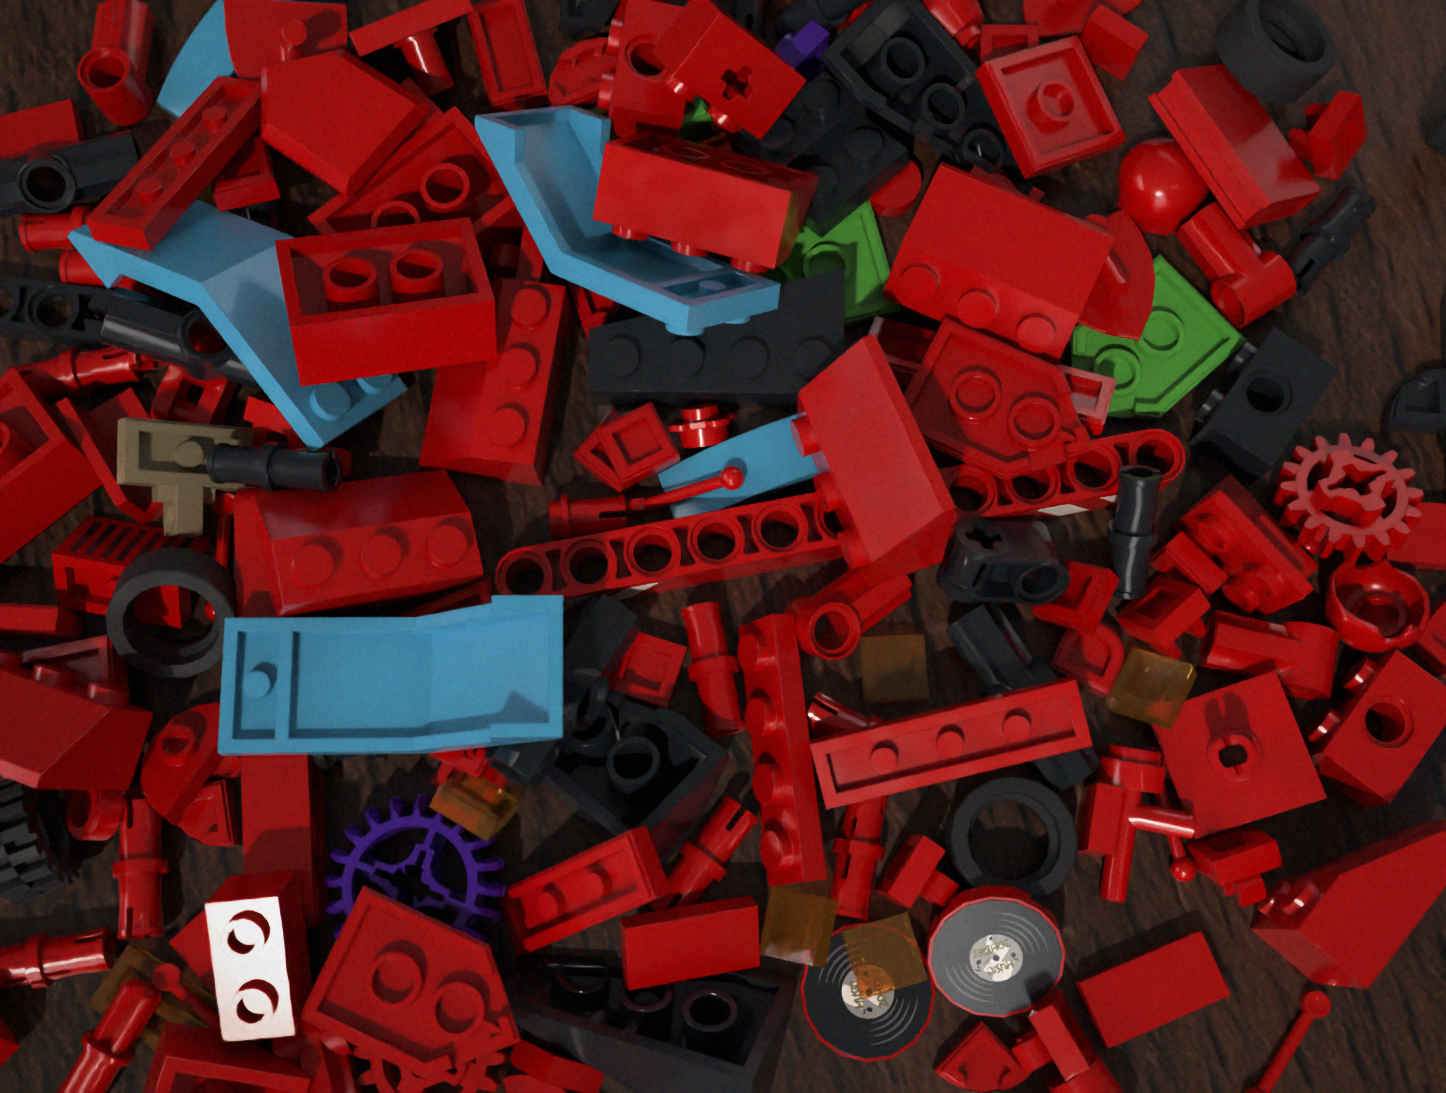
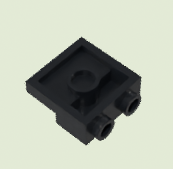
(832, 137)

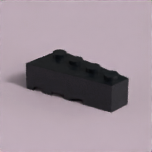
(727, 364)

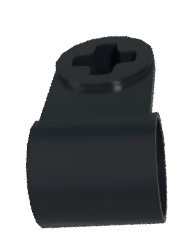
(1008, 560)

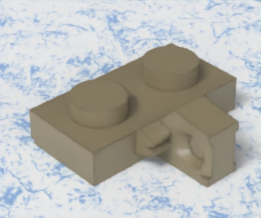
(174, 462)

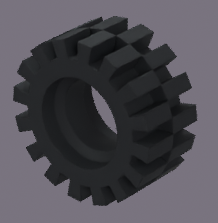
(34, 843)

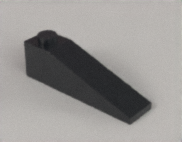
(924, 83)
(638, 772)
(661, 1038)

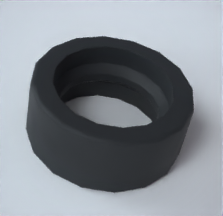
(1275, 48)
(156, 652)
(1039, 798)

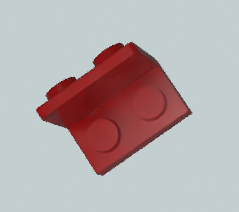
(1258, 572)

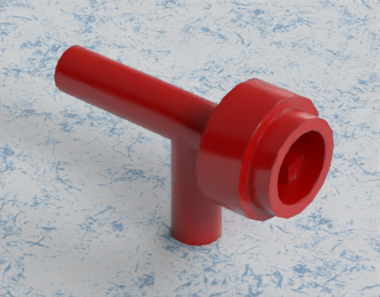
(1136, 772)

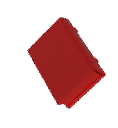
(1234, 146)

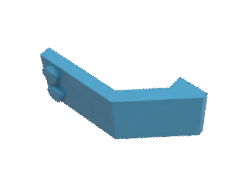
(553, 173)
(236, 281)
(394, 681)

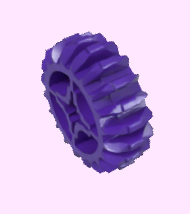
(429, 856)

